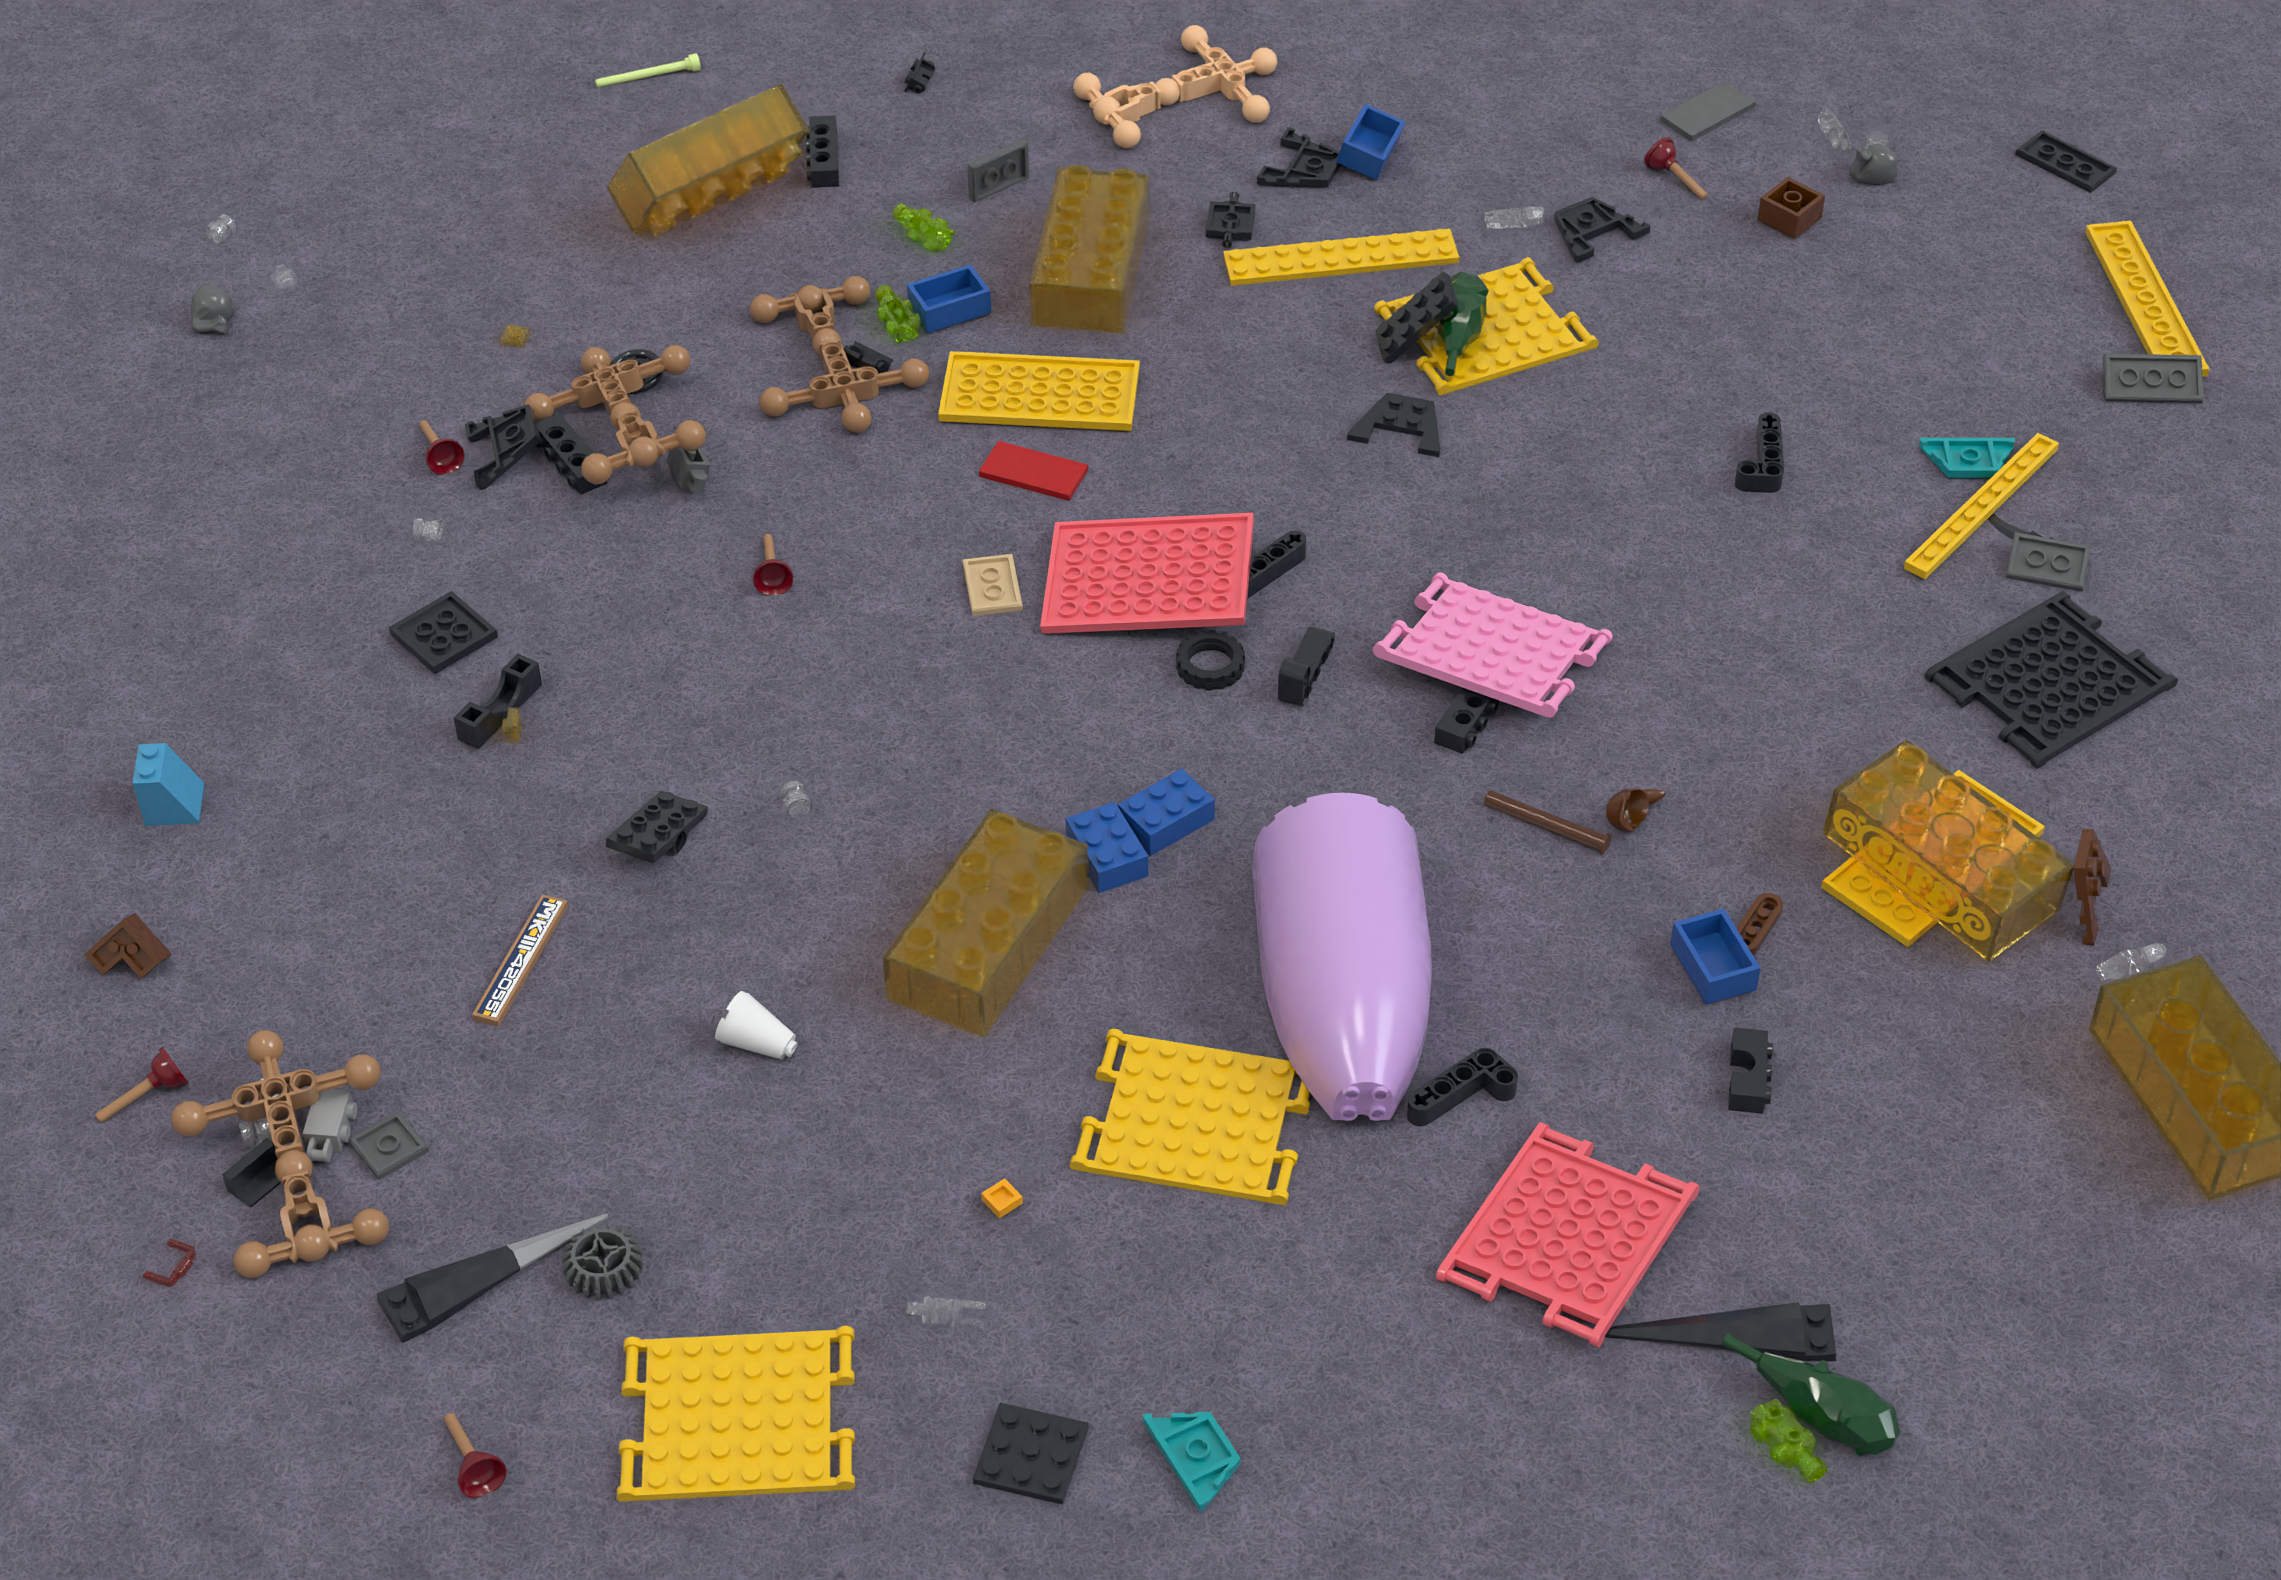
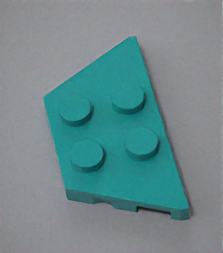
(1968, 455)
(1195, 1451)

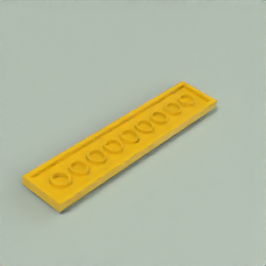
(1340, 257)
(2142, 290)

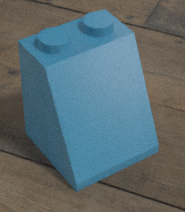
(166, 787)

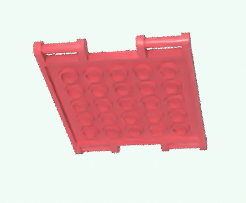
(1568, 1232)

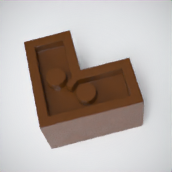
(131, 942)

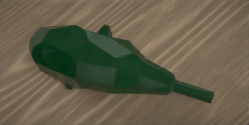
(1465, 321)
(1827, 1400)

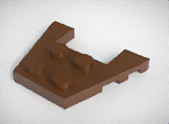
(2090, 873)

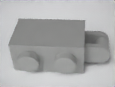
(328, 1124)

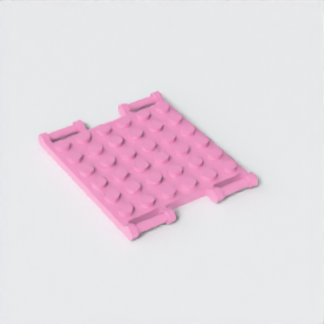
(1493, 646)

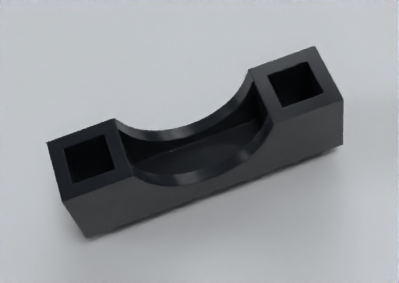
(517, 683)

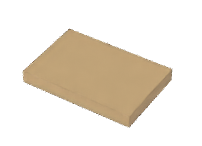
(992, 585)

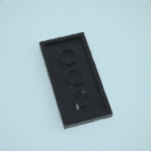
(2066, 161)

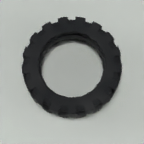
(1210, 679)

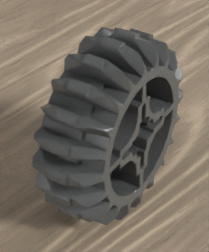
(583, 1263)

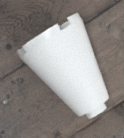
(755, 1029)

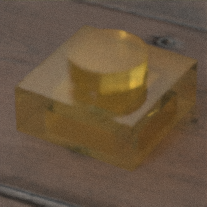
(515, 336)
(512, 725)

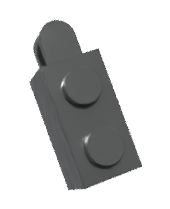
(689, 468)

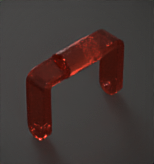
(180, 1270)

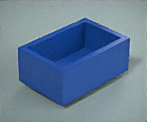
(1370, 142)
(949, 298)
(1168, 811)
(1113, 848)
(1715, 956)

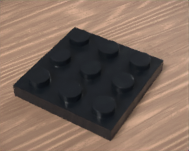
(443, 632)
(1031, 1453)

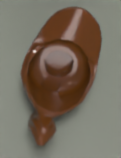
(1631, 805)

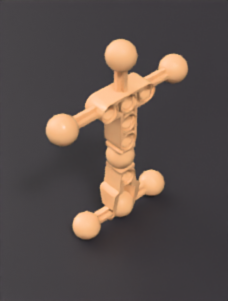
(1219, 73)

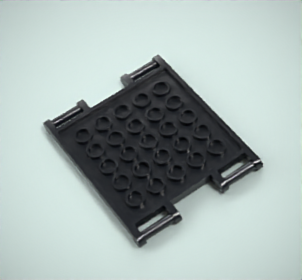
(2051, 678)

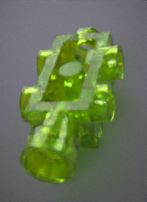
(923, 226)
(897, 314)
(1774, 1425)

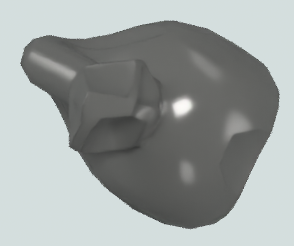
(1874, 165)
(211, 309)

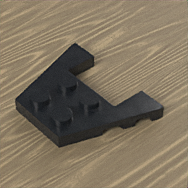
(1311, 166)
(1590, 219)
(1401, 415)
(511, 439)

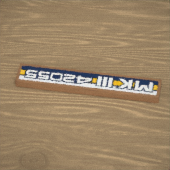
(520, 960)

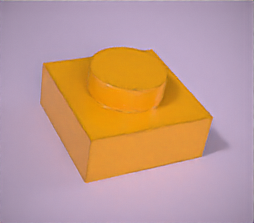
(1002, 1198)

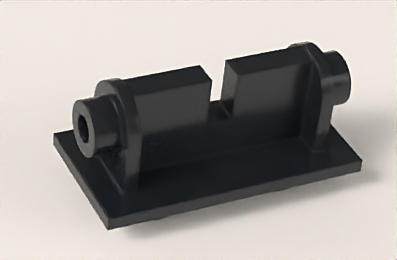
(922, 73)
(863, 356)

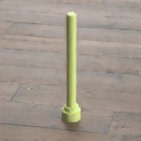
(690, 63)

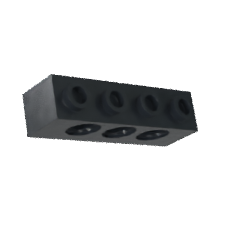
(822, 152)
(566, 450)
(1464, 719)

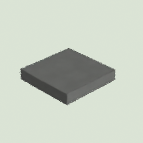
(388, 1145)

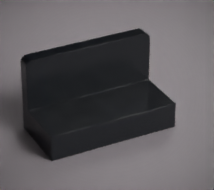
(253, 1174)

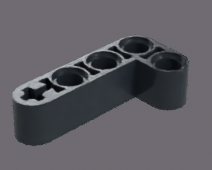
(1768, 471)
(1276, 560)
(1298, 674)
(1459, 1082)

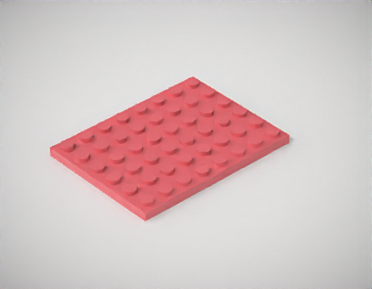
(1148, 573)

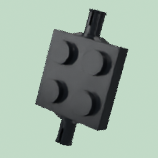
(1230, 220)

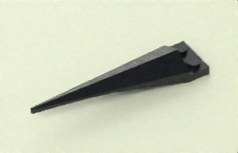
(1781, 1329)

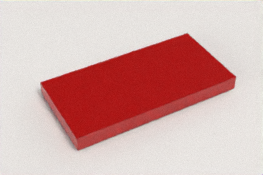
(1033, 470)

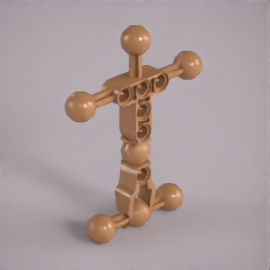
(840, 383)
(610, 386)
(293, 1165)

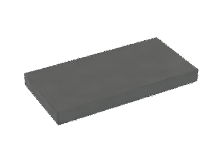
(1707, 111)
(2152, 378)

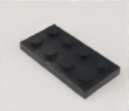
(1416, 317)

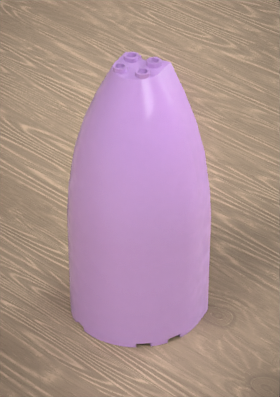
(1345, 949)

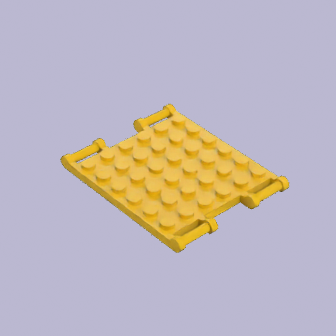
(1515, 335)
(1193, 1118)
(737, 1415)

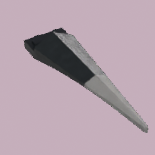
(443, 1291)

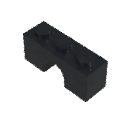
(1748, 1089)

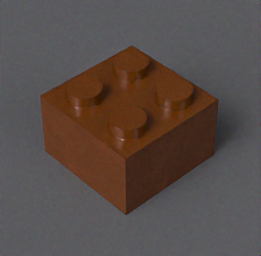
(1791, 207)

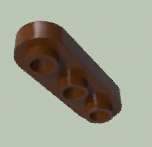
(1762, 918)

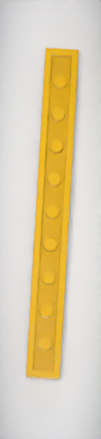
(1980, 506)

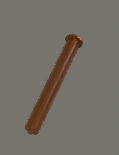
(1548, 821)

